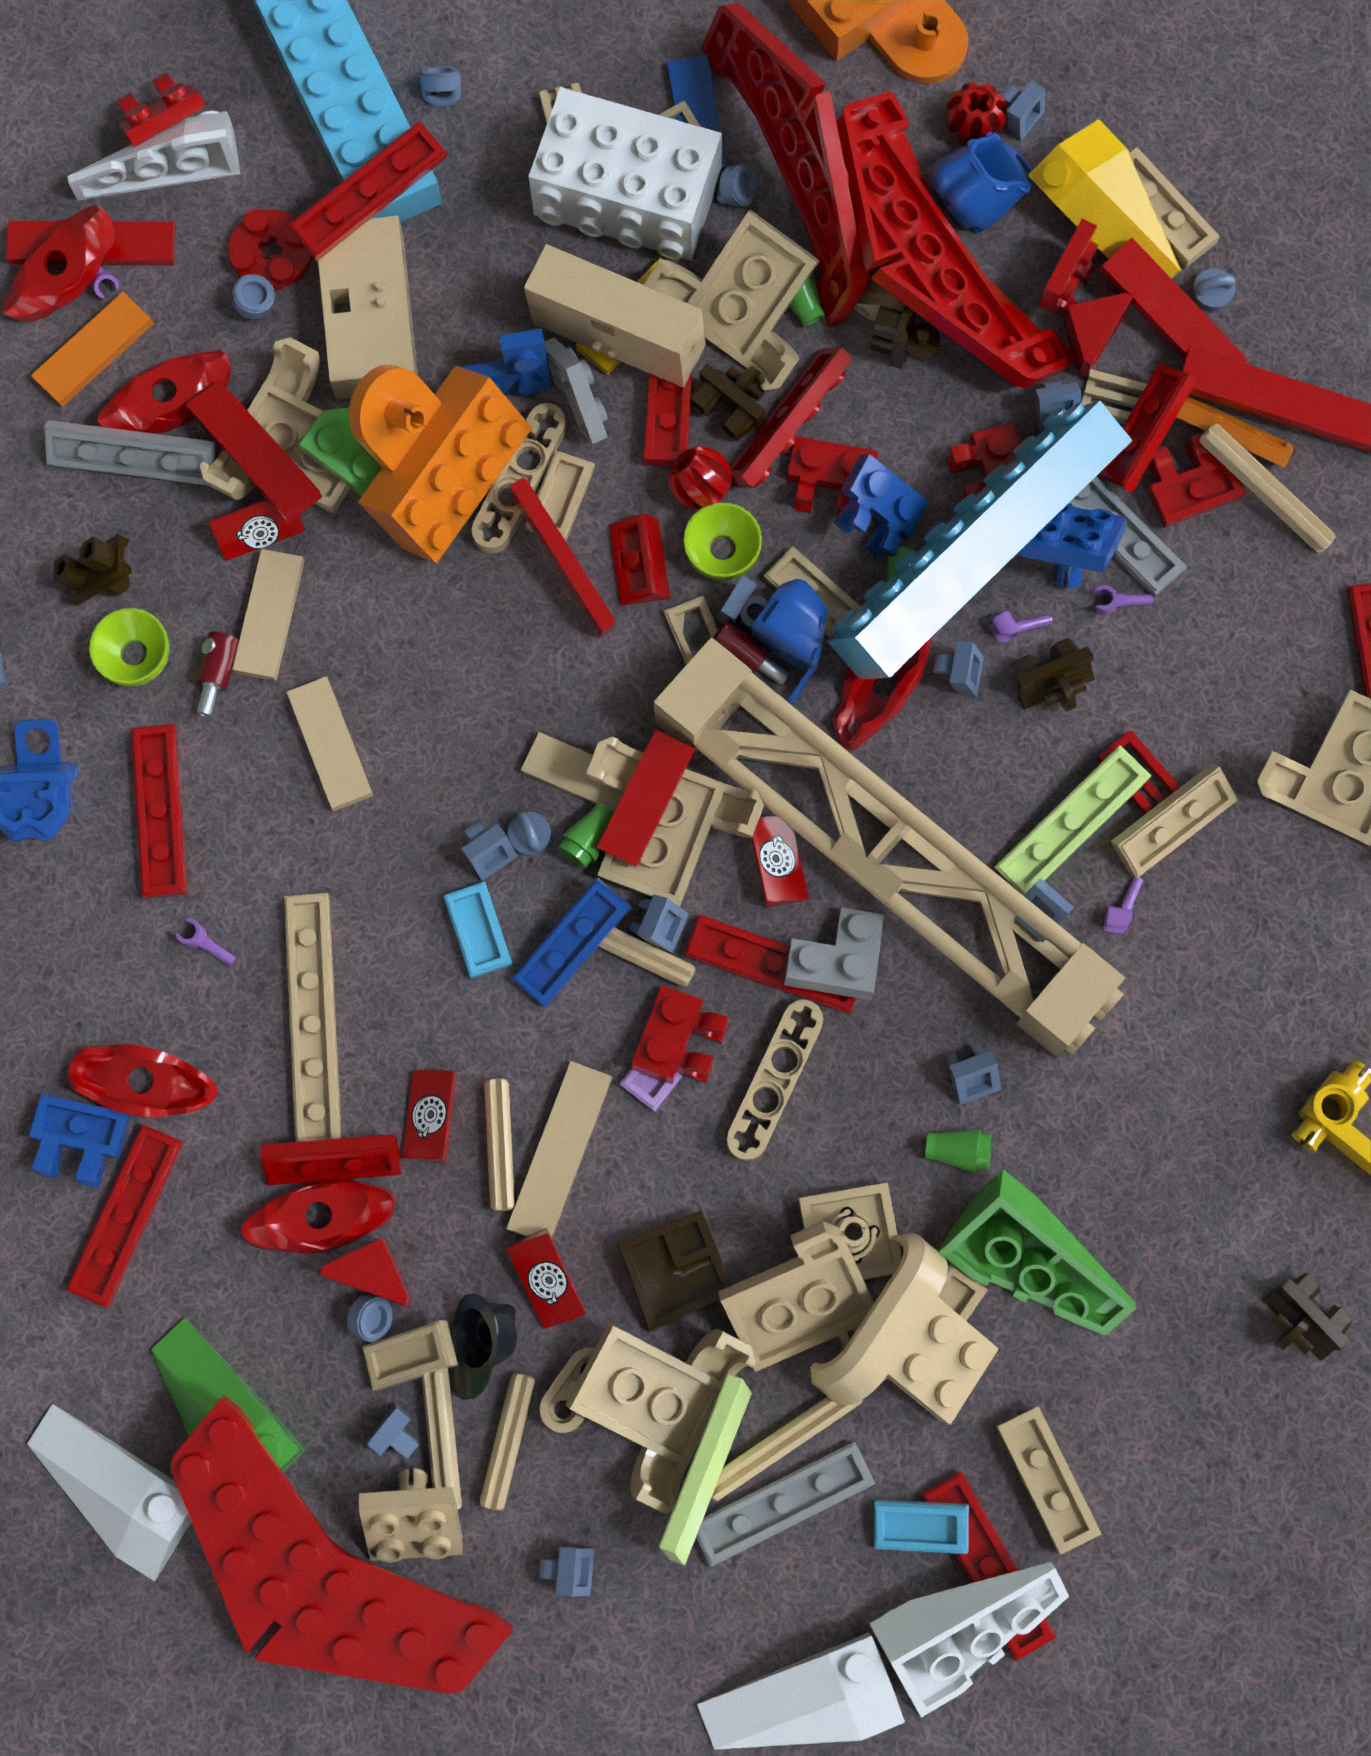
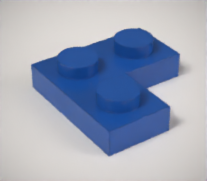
(523, 364)

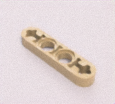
(513, 473)
(772, 1079)

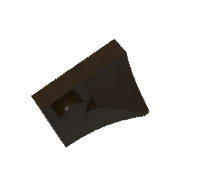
(674, 1270)

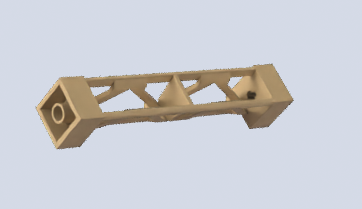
(720, 683)

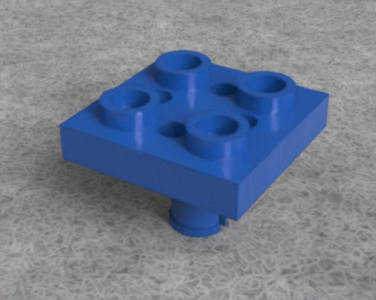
(1076, 542)

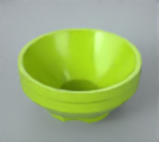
(722, 521)
(119, 630)

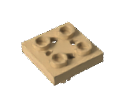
(870, 1207)
(411, 1521)

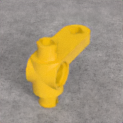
(1349, 1093)

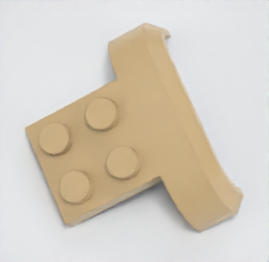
(745, 295)
(287, 418)
(1339, 778)
(683, 828)
(801, 1299)
(911, 1341)
(657, 1402)

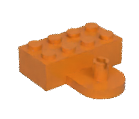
(916, 37)
(433, 451)

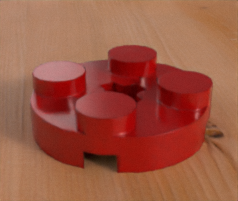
(260, 229)

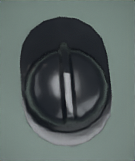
(481, 1339)

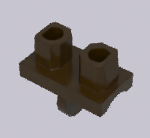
(897, 333)
(744, 411)
(97, 569)
(1054, 680)
(1304, 1321)

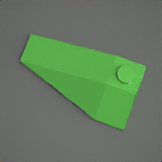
(1023, 1247)
(201, 1376)

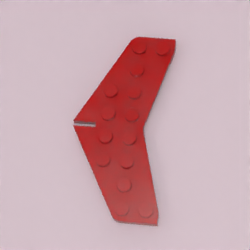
(804, 143)
(928, 259)
(285, 1569)

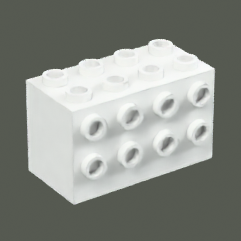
(625, 174)

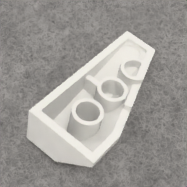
(183, 153)
(118, 1493)
(952, 1633)
(817, 1700)

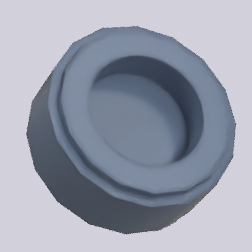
(440, 80)
(737, 186)
(1213, 290)
(253, 296)
(529, 834)
(369, 1318)

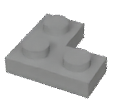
(574, 380)
(839, 969)

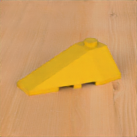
(1097, 182)

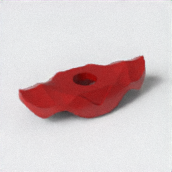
(84, 242)
(138, 411)
(864, 712)
(105, 1072)
(355, 1210)

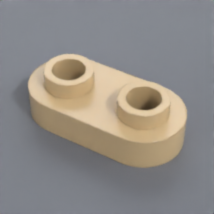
(561, 1390)

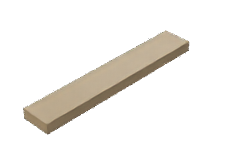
(312, 1017)

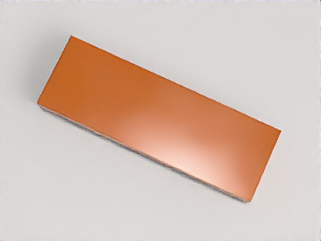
(92, 349)
(1245, 434)

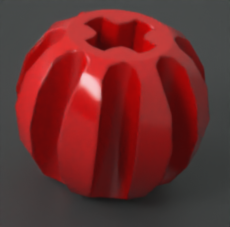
(976, 111)
(700, 477)

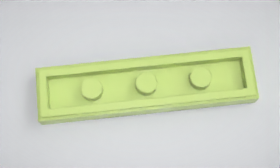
(1073, 821)
(705, 1469)

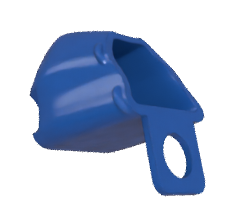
(981, 181)
(794, 628)
(36, 788)

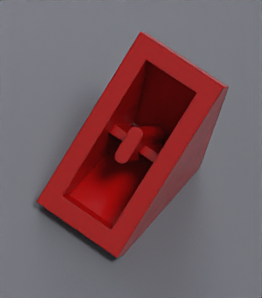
(1091, 327)
(371, 1271)

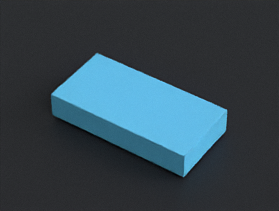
(477, 930)
(921, 1526)

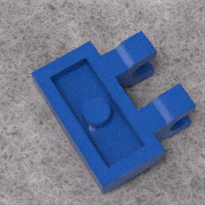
(887, 498)
(77, 1127)

